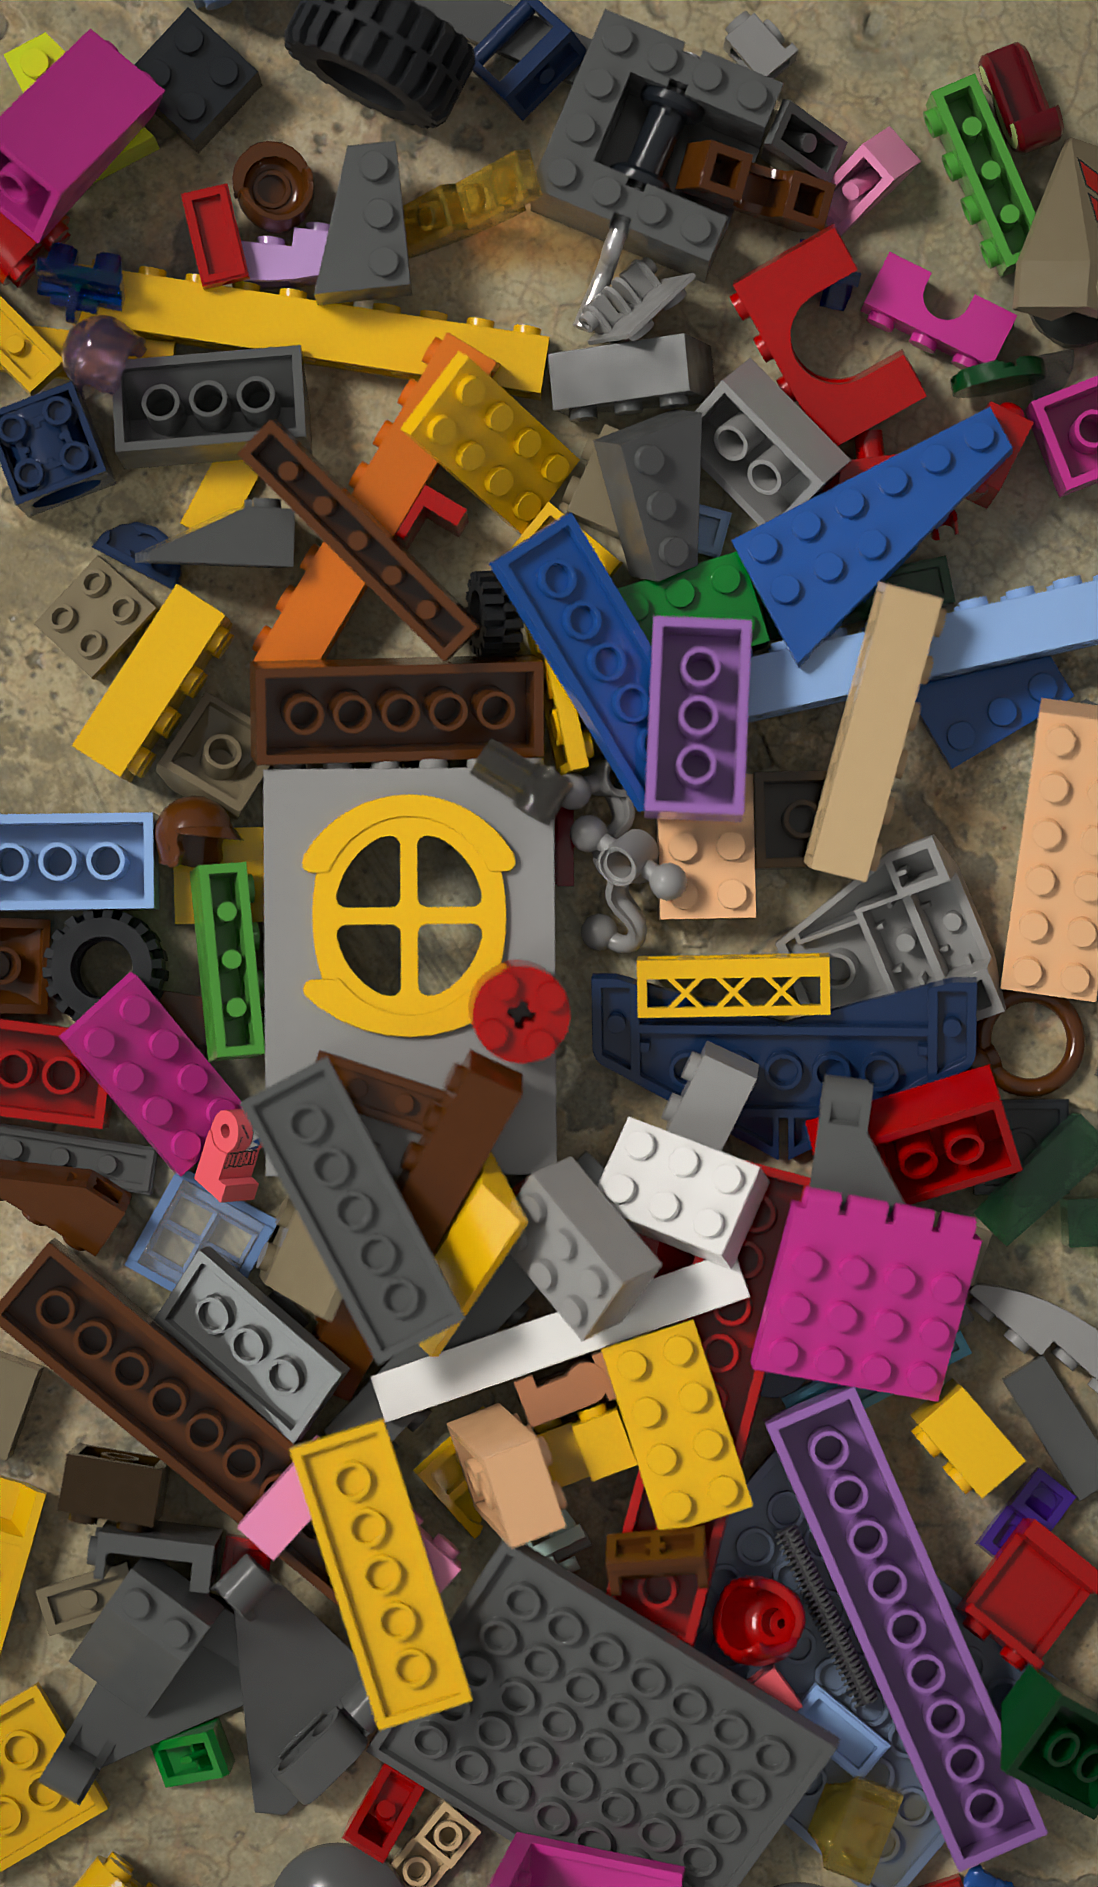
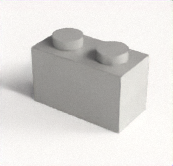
(712, 1096)

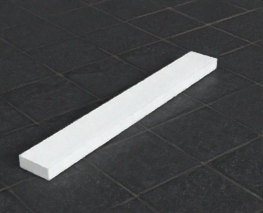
(551, 1341)

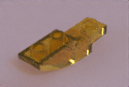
(472, 204)

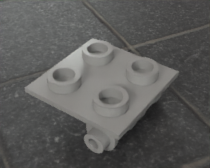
(632, 302)

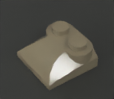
(213, 757)

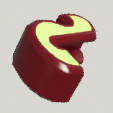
(1019, 99)

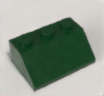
(1052, 1740)

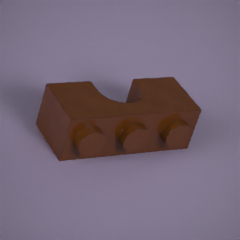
(769, 194)

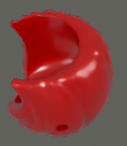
(758, 1620)

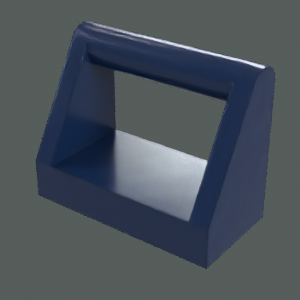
(539, 69)

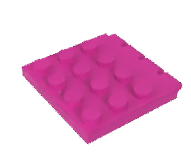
(867, 1294)

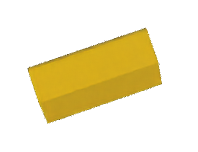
(476, 1242)

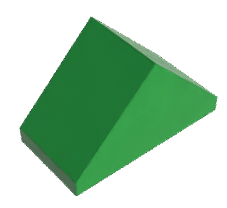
(194, 1754)

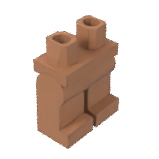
(568, 1390)

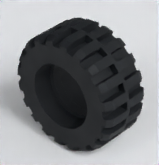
(383, 55)

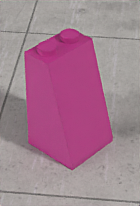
(70, 131)

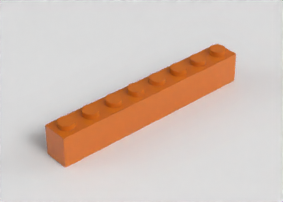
(388, 488)

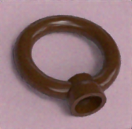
(1048, 1083)

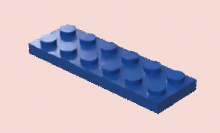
(586, 640)

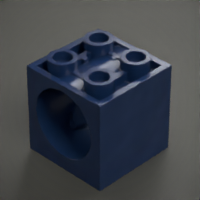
(51, 450)

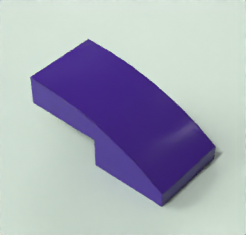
(1037, 1499)

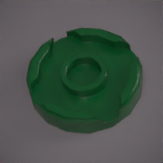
(997, 377)

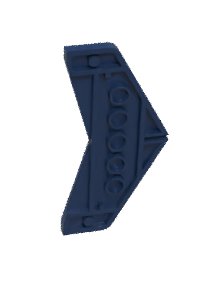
(886, 1039)

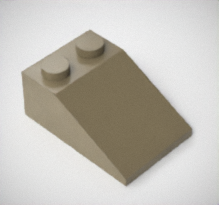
(296, 1267)

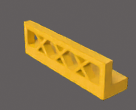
(733, 966)

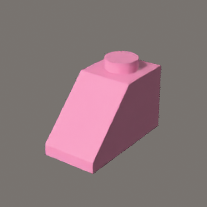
(869, 178)

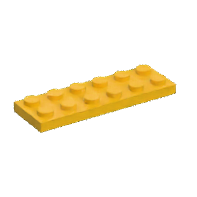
(381, 1573)

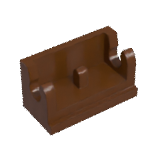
(657, 1555)

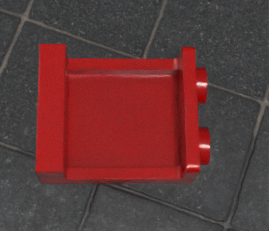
(1028, 1594)

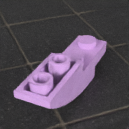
(283, 266)

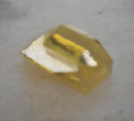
(854, 1826)

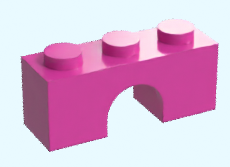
(899, 304)

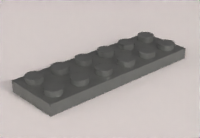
(352, 1210)

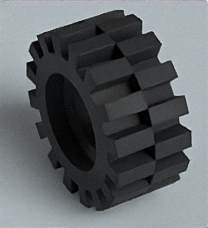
(496, 614)

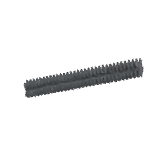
(826, 1615)

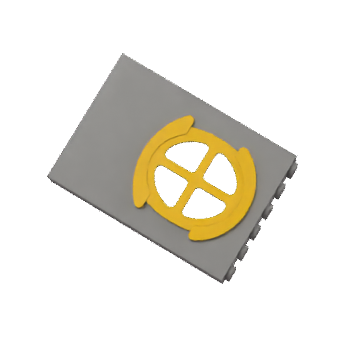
(313, 997)

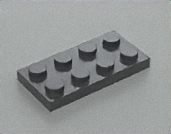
(251, 1344)

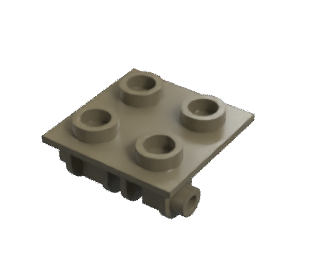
(96, 617)

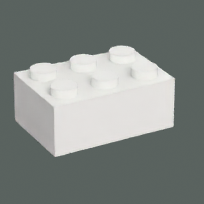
(683, 1192)

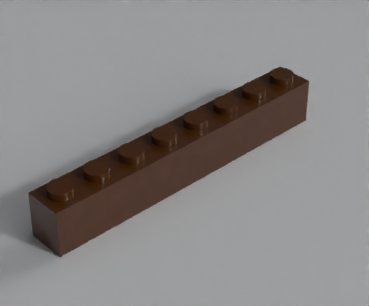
(436, 1178)

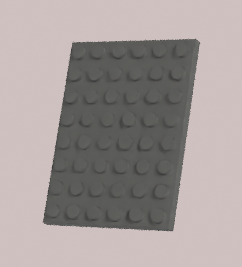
(606, 1730)

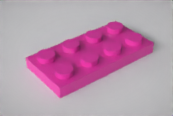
(151, 1071)

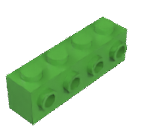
(984, 169)
(228, 961)

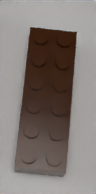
(394, 708)

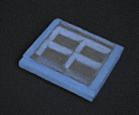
(191, 1220)

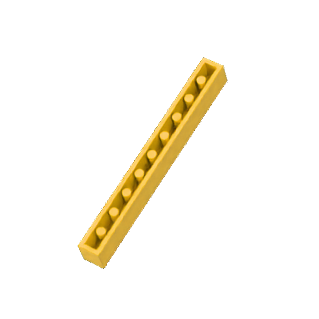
(330, 334)

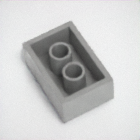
(764, 445)
(580, 1249)

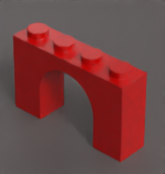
(772, 298)

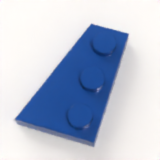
(987, 705)

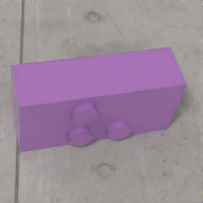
(698, 719)

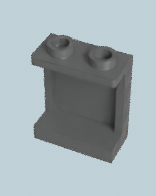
(163, 1541)

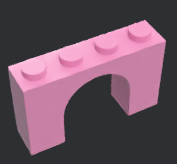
(284, 1512)

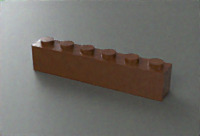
(359, 539)

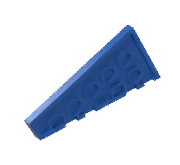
(837, 546)

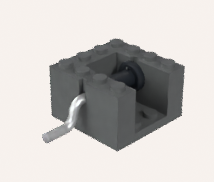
(625, 140)

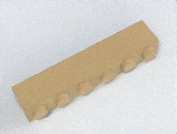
(874, 731)

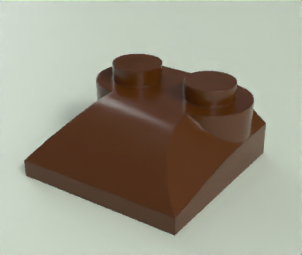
(21, 965)

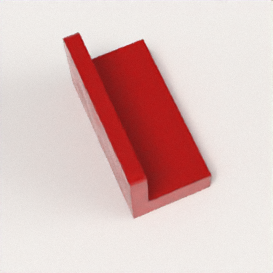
(436, 508)

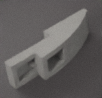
(1038, 1324)

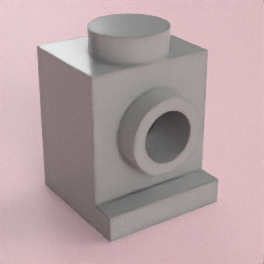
(758, 45)

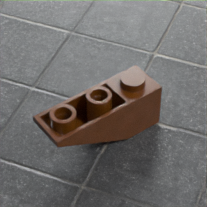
(65, 1199)

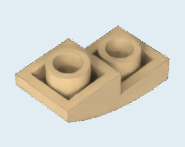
(434, 1847)

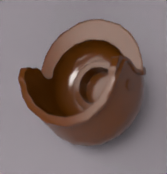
(273, 186)
(193, 832)

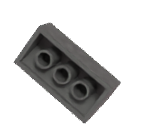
(207, 405)

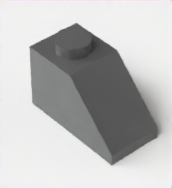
(802, 143)

